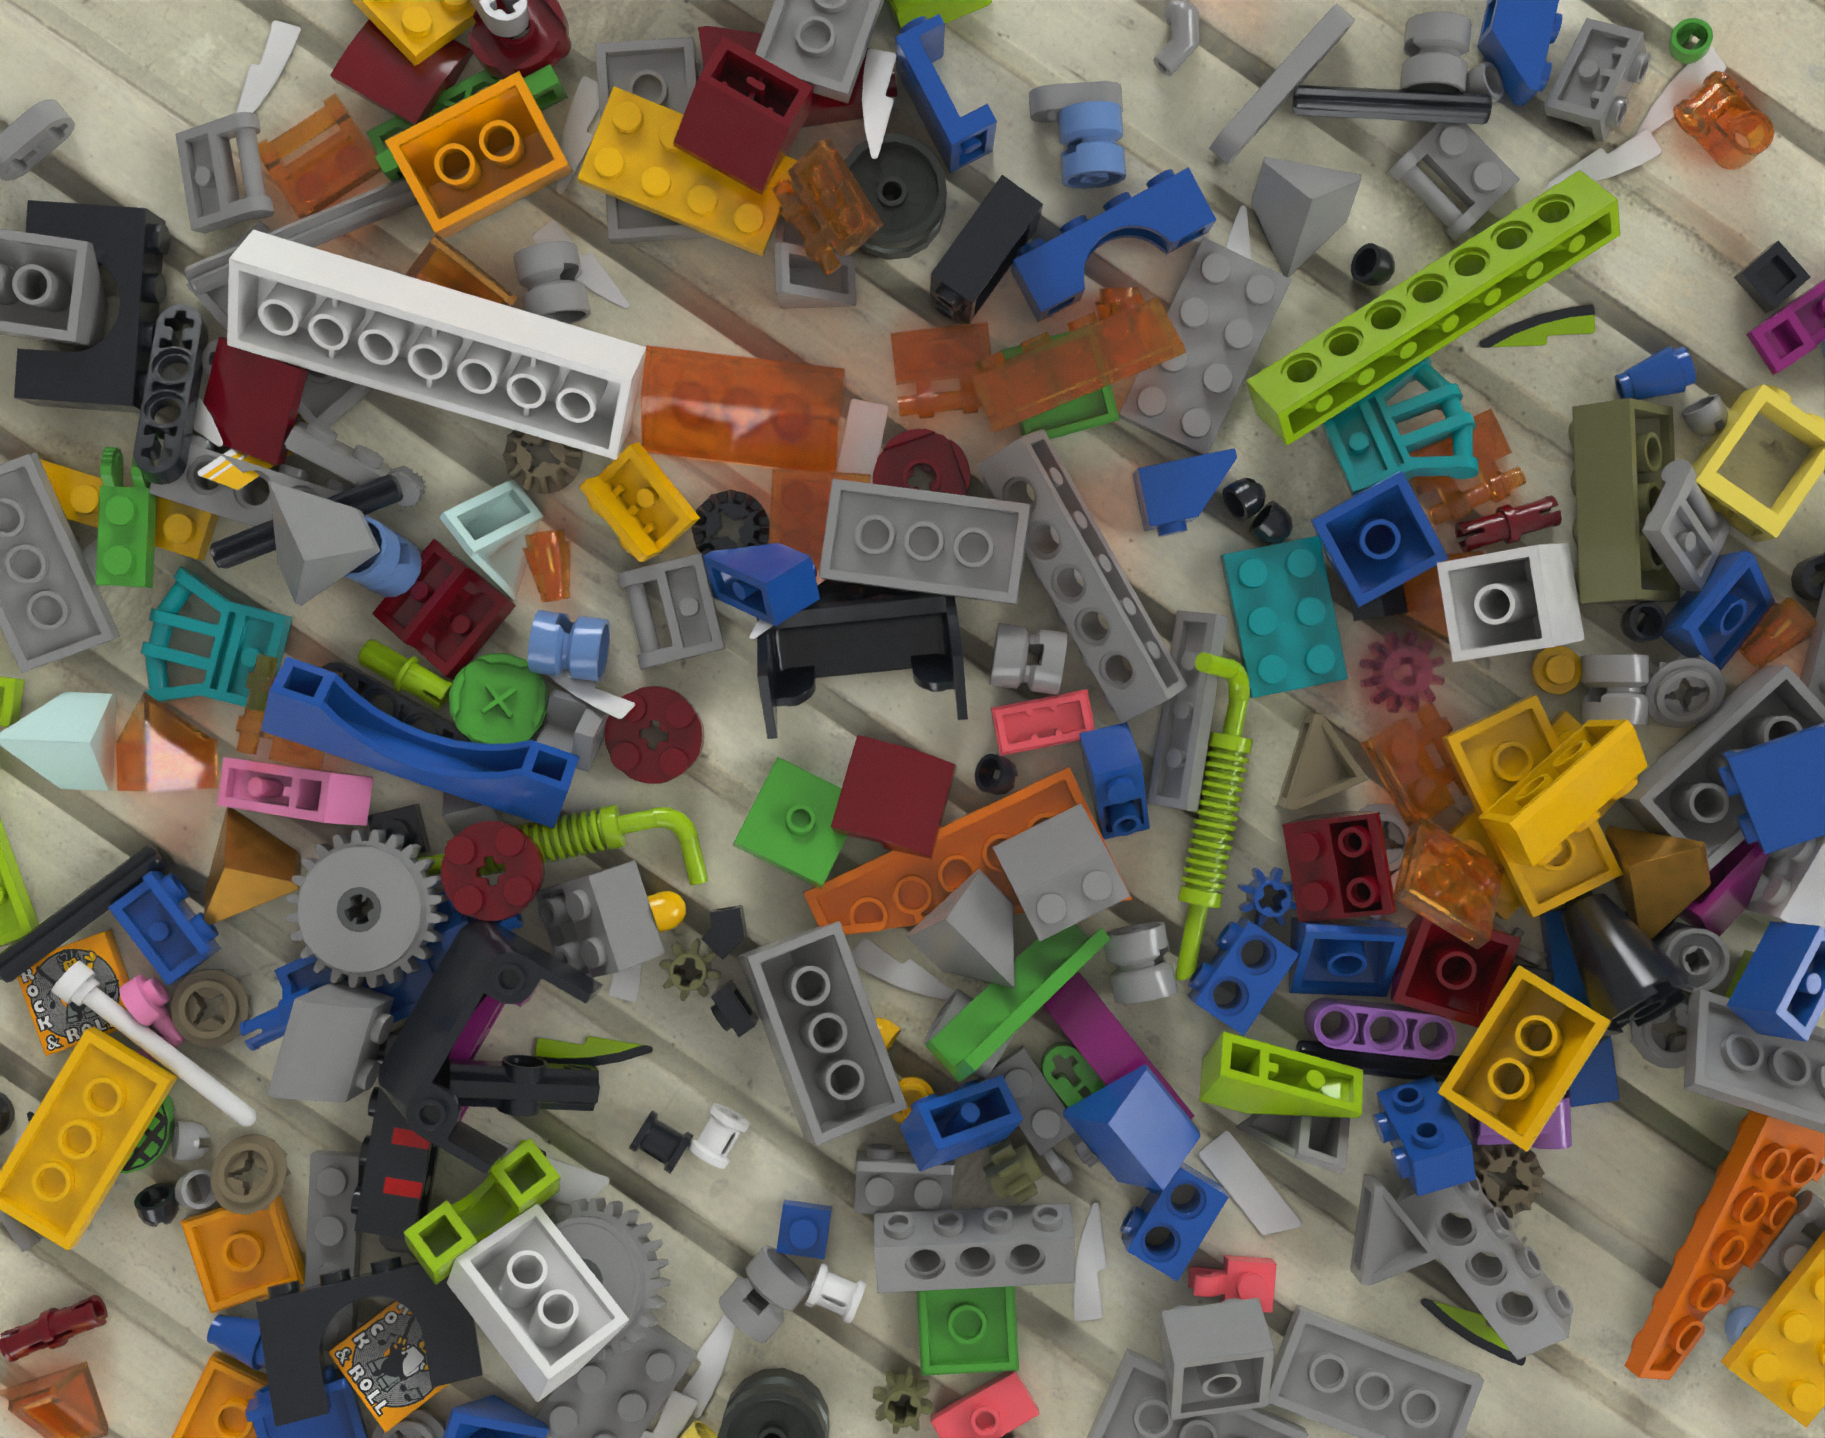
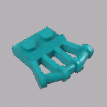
(1371, 447)
(238, 639)

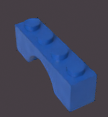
(1164, 214)

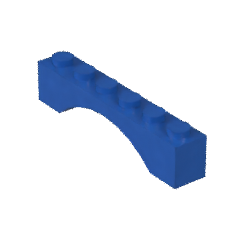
(328, 715)

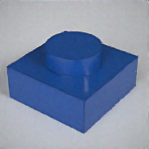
(804, 1229)

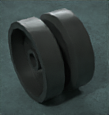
(918, 185)
(778, 1404)

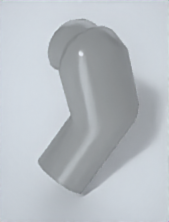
(1184, 24)

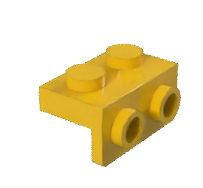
(639, 503)

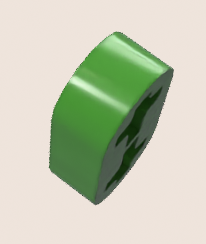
(1060, 1083)

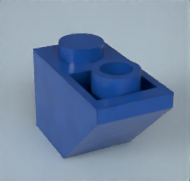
(1517, 41)
(1115, 780)

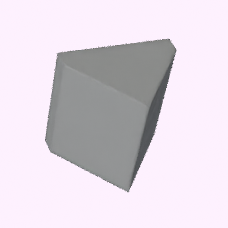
(461, 813)

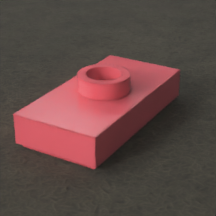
(1042, 722)
(987, 1410)

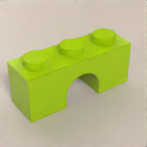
(507, 1192)

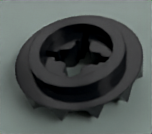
(737, 506)

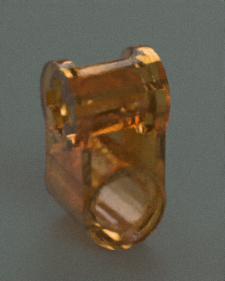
(1726, 116)

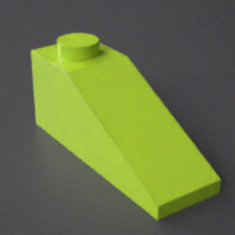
(1277, 1080)

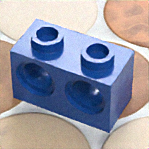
(1253, 981)
(1186, 1222)

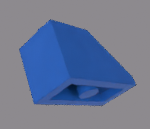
(1179, 490)
(763, 580)

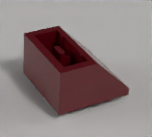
(743, 115)
(1339, 866)

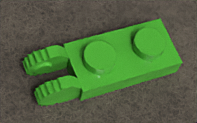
(125, 525)

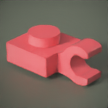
(1240, 1279)

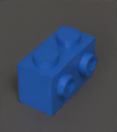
(1783, 982)
(960, 1121)
(1424, 1136)

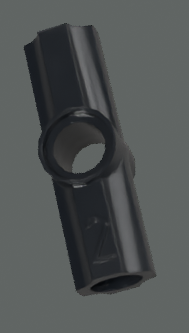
(522, 1084)

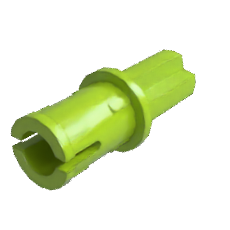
(405, 673)

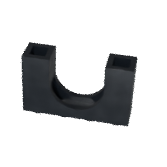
(115, 370)
(297, 1319)

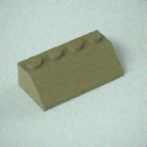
(1616, 484)

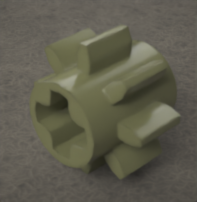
(678, 975)
(1013, 1171)
(909, 1413)

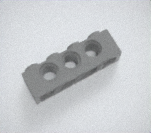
(232, 503)
(974, 1248)
(1520, 1321)

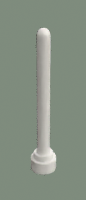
(80, 987)

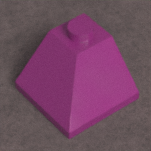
(1730, 889)

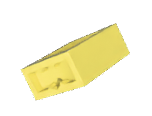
(1736, 505)

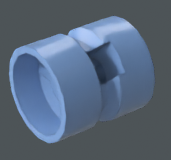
(1091, 138)
(391, 569)
(567, 645)

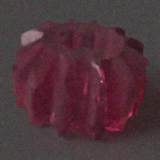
(1413, 685)

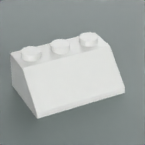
(536, 1301)

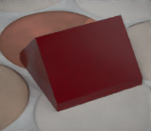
(1449, 975)

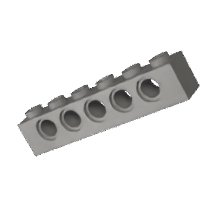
(1105, 587)

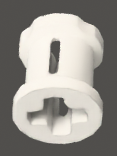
(719, 1136)
(835, 1293)

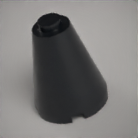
(1620, 964)

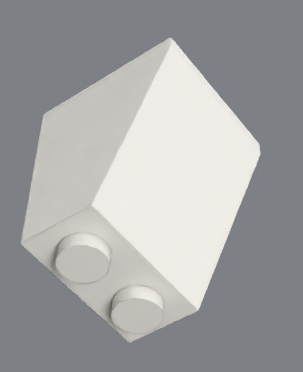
(1510, 601)

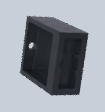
(984, 250)

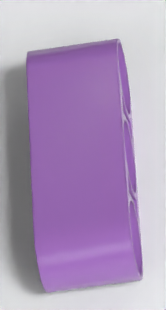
(1400, 1039)

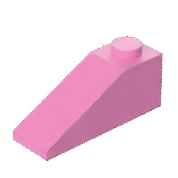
(295, 792)

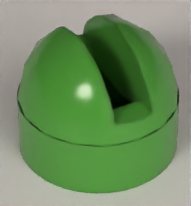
(1682, 35)

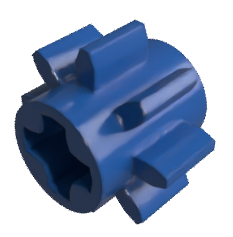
(1255, 892)

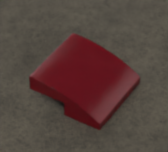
(389, 80)
(254, 401)
(445, 611)
(893, 796)

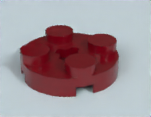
(542, 45)
(927, 450)
(672, 757)
(468, 854)

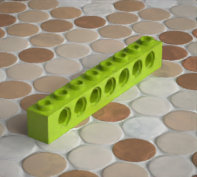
(1434, 306)

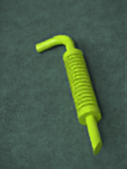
(1215, 811)
(604, 829)

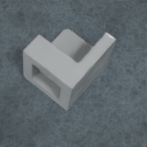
(574, 727)

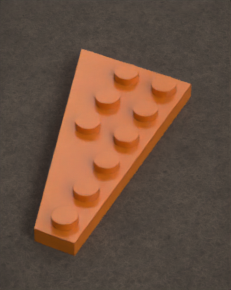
(906, 888)
(1730, 1230)

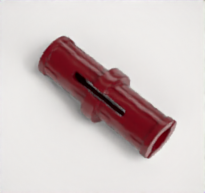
(1508, 524)
(53, 1328)

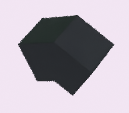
(1386, 605)
(726, 931)

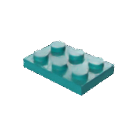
(1284, 616)

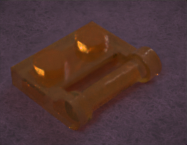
(328, 168)

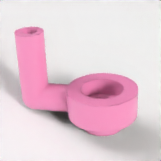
(147, 1003)

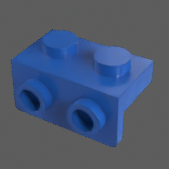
(166, 926)

